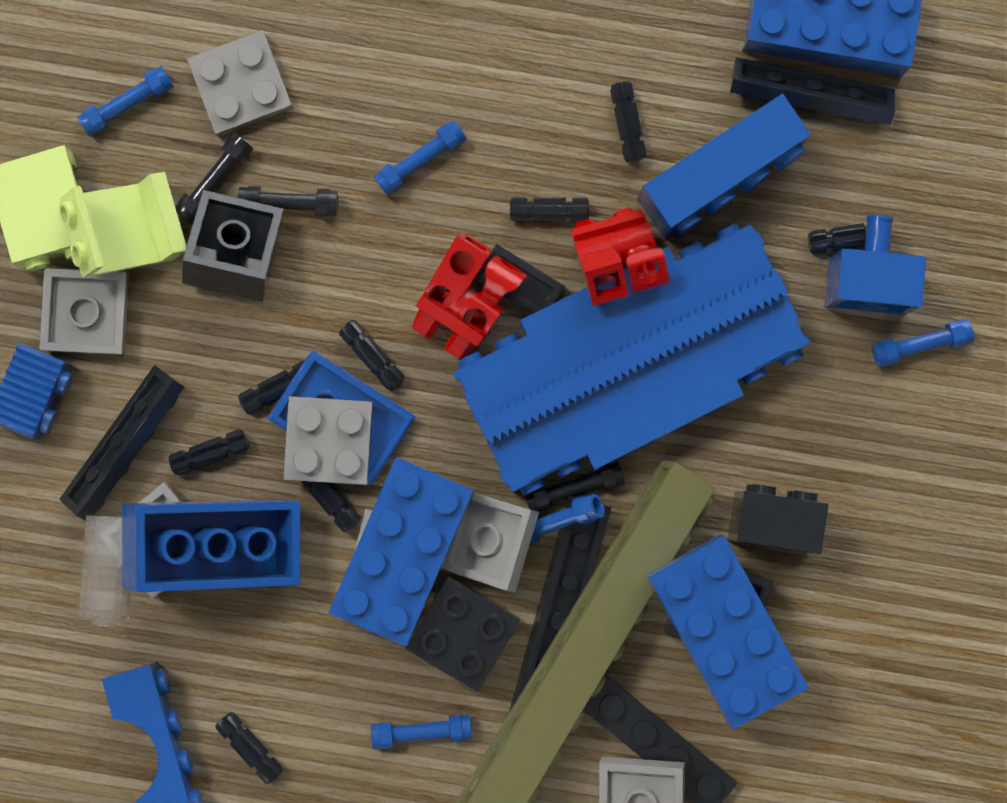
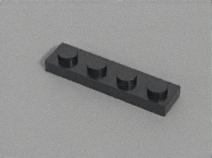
(813, 91)
(121, 443)
(657, 741)

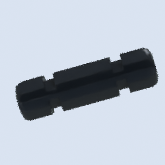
(628, 121)
(549, 209)
(837, 238)
(371, 355)
(268, 390)
(208, 452)
(333, 504)
(249, 748)

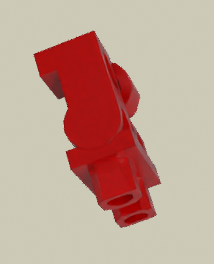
(616, 242)
(459, 307)

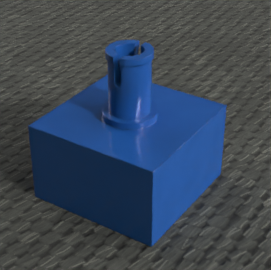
(874, 277)

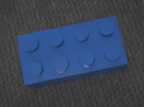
(837, 33)
(723, 166)
(210, 544)
(401, 551)
(727, 631)

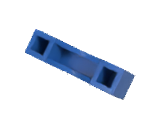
(142, 700)

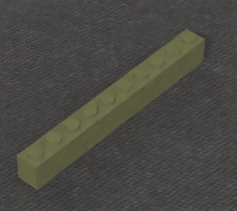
(589, 639)

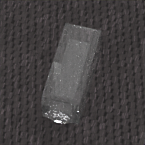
(101, 581)

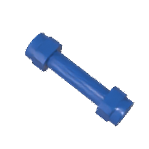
(96, 120)
(391, 178)
(955, 334)
(583, 510)
(385, 735)

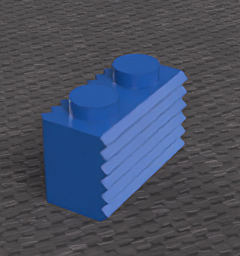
(31, 391)

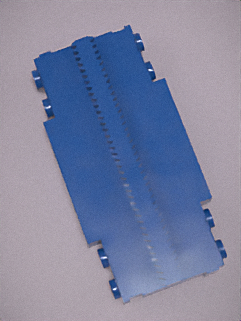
(632, 366)

